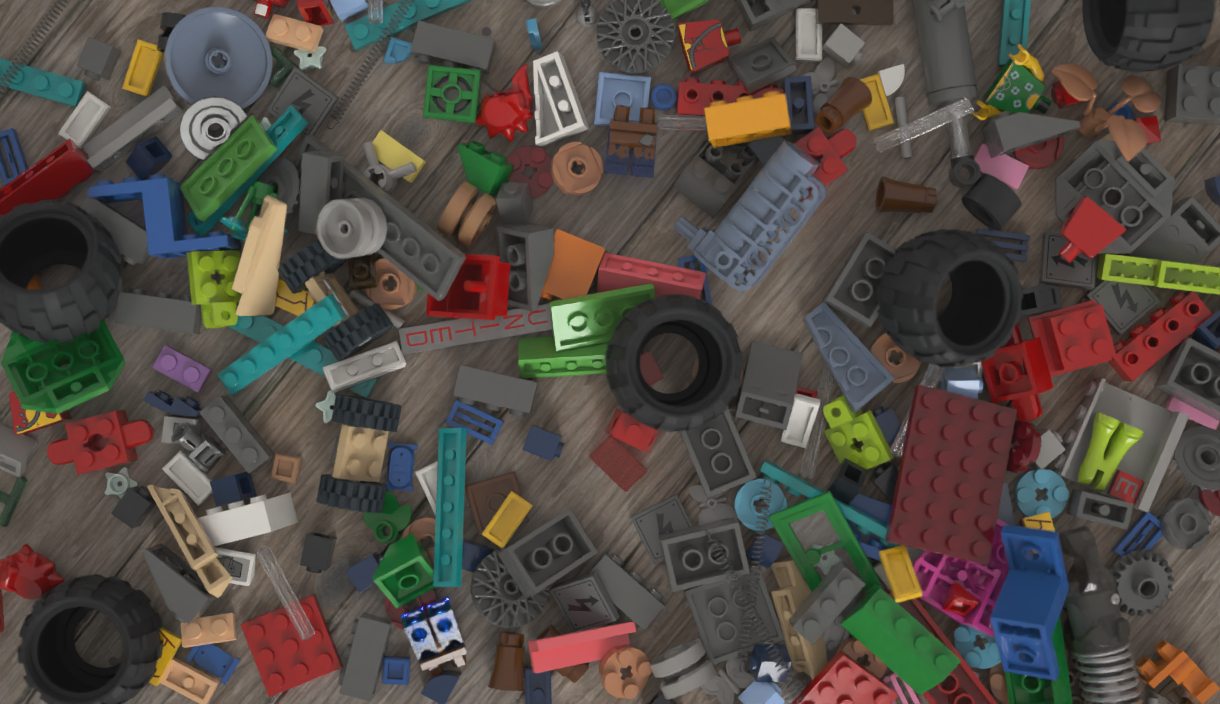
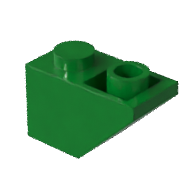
(484, 168)

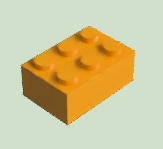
(747, 119)

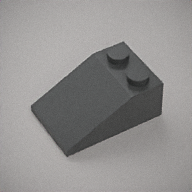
(1020, 130)
(530, 255)
(178, 584)

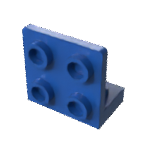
(877, 510)

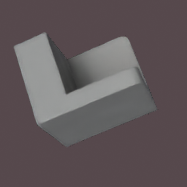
(172, 422)

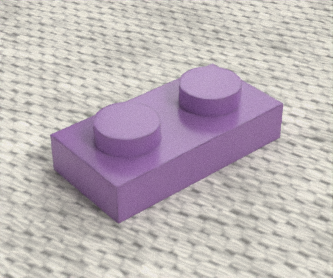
(182, 368)

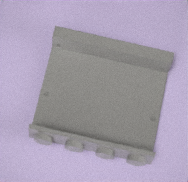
(1145, 459)

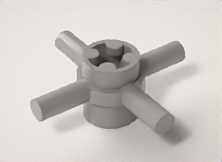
(390, 181)

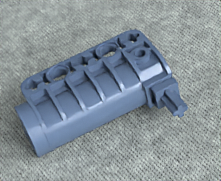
(756, 218)

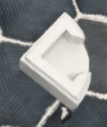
(892, 78)

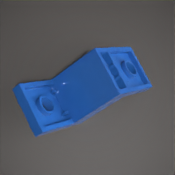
(163, 216)
(1030, 601)

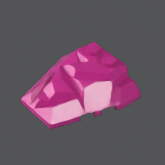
(984, 582)

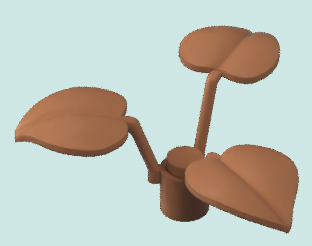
(1126, 133)

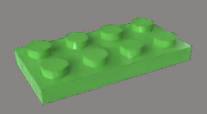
(228, 168)
(593, 317)

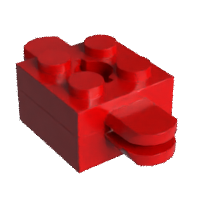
(828, 153)
(1007, 380)
(100, 442)

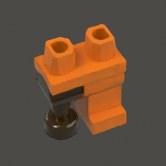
(1172, 670)

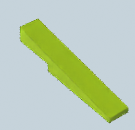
(1159, 273)

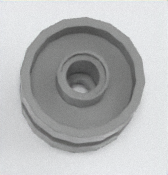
(351, 227)
(682, 668)

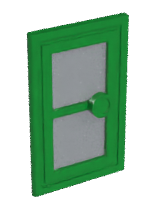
(820, 538)

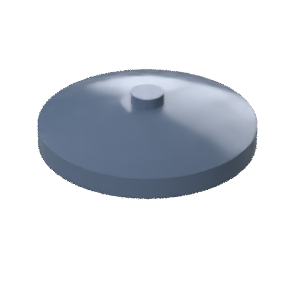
(218, 55)

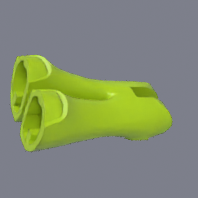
(1100, 466)

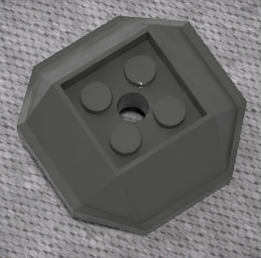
(1140, 185)

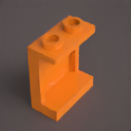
(572, 267)

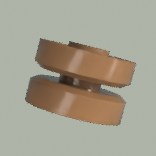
(467, 215)

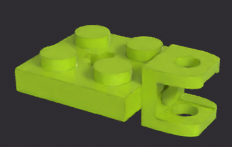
(215, 299)
(863, 427)

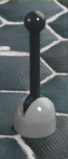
(586, 12)

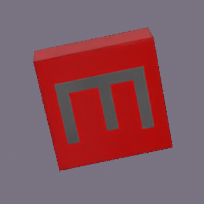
(1125, 487)

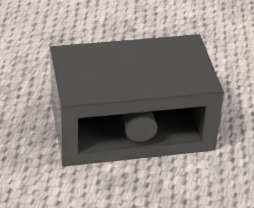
(1100, 509)

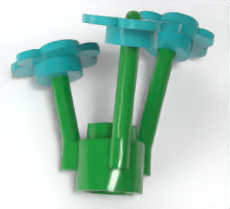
(256, 195)

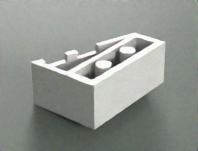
(556, 101)
(248, 520)

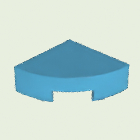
(534, 34)
(397, 51)

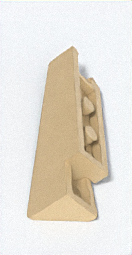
(260, 261)
(191, 538)
(787, 600)

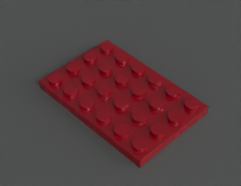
(951, 475)

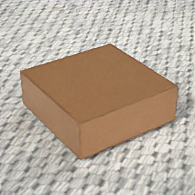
(286, 468)

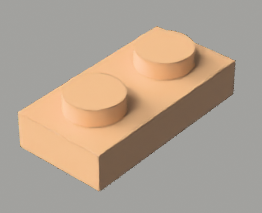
(294, 33)
(209, 630)
(189, 681)

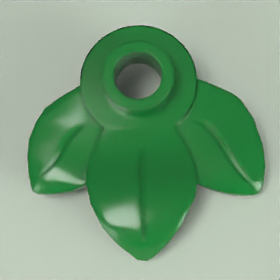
(392, 515)

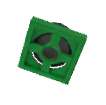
(452, 95)

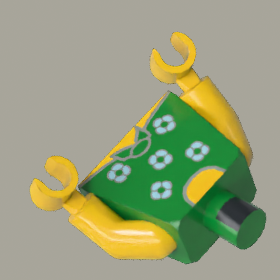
(1016, 88)

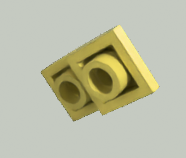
(395, 154)

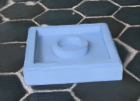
(620, 90)

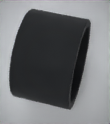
(991, 201)

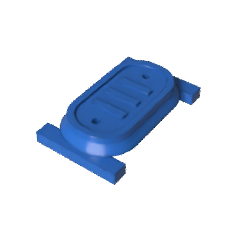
(400, 466)
(214, 660)

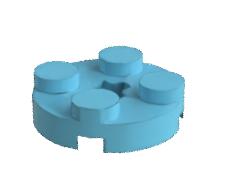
(1045, 479)
(751, 491)
(971, 653)

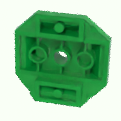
(45, 386)

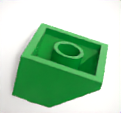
(405, 571)

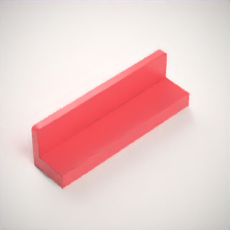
(625, 272)
(578, 646)

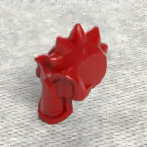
(507, 110)
(28, 573)

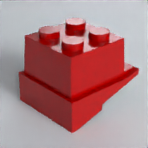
(476, 292)
(1073, 337)

